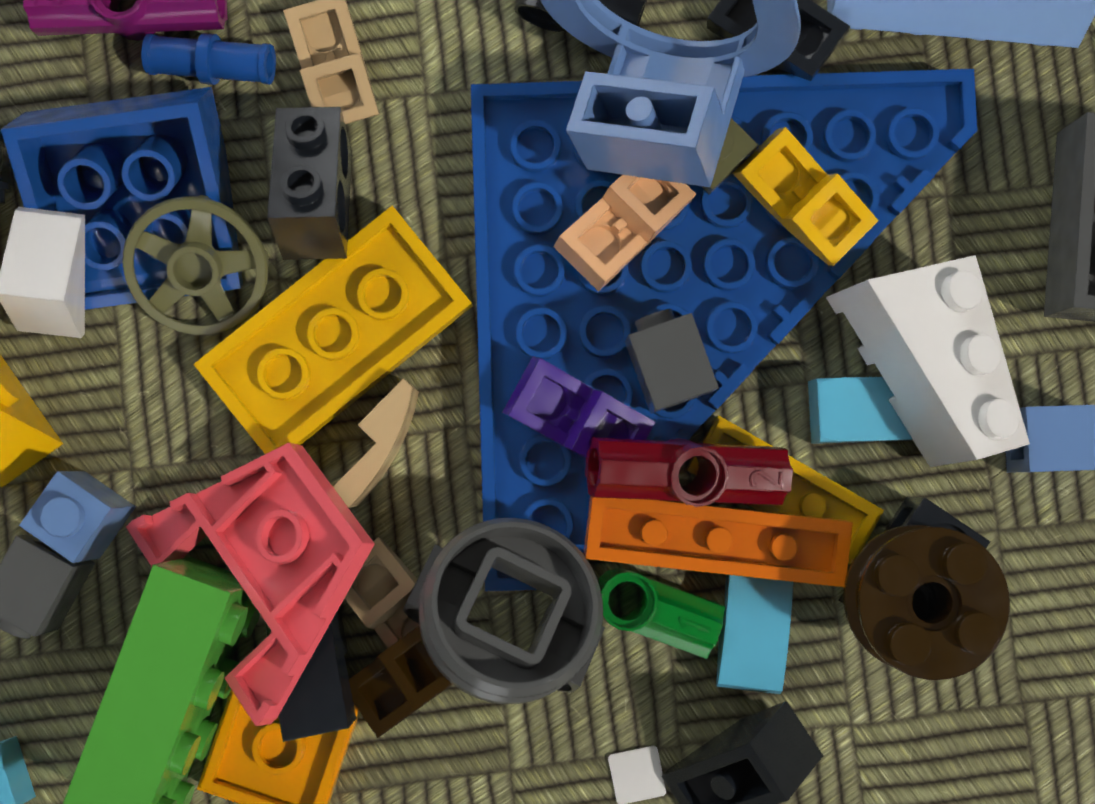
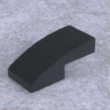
(817, 40)

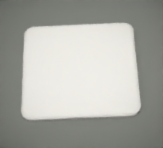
(637, 775)

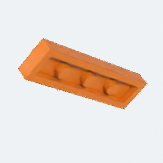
(719, 540)

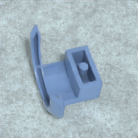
(665, 97)

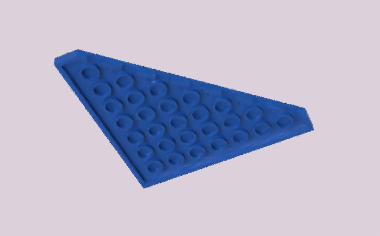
(715, 259)

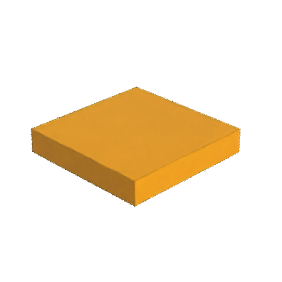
(258, 768)

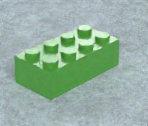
(165, 687)

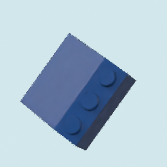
(117, 164)

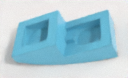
(754, 634)

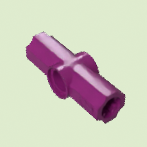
(144, 18)

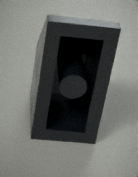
(748, 763)

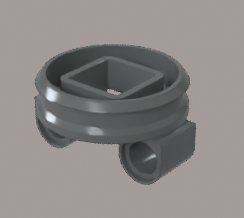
(484, 663)

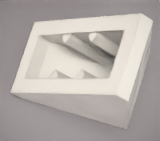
(45, 272)

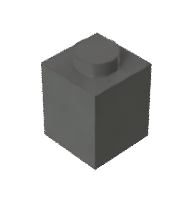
(670, 360)
(37, 587)

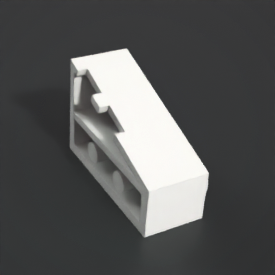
(939, 357)

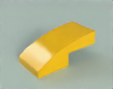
(804, 197)

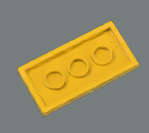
(333, 334)

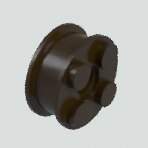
(968, 609)

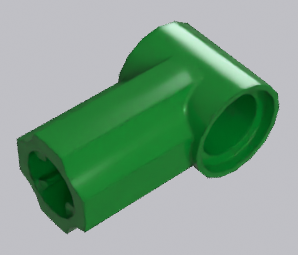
(665, 613)

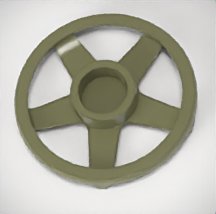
(195, 265)

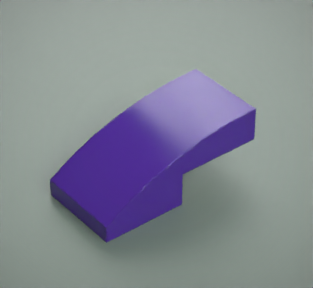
(571, 410)

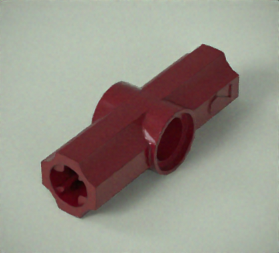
(652, 469)

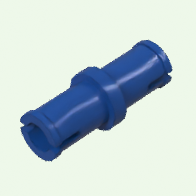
(208, 59)

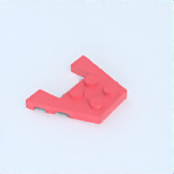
(286, 546)

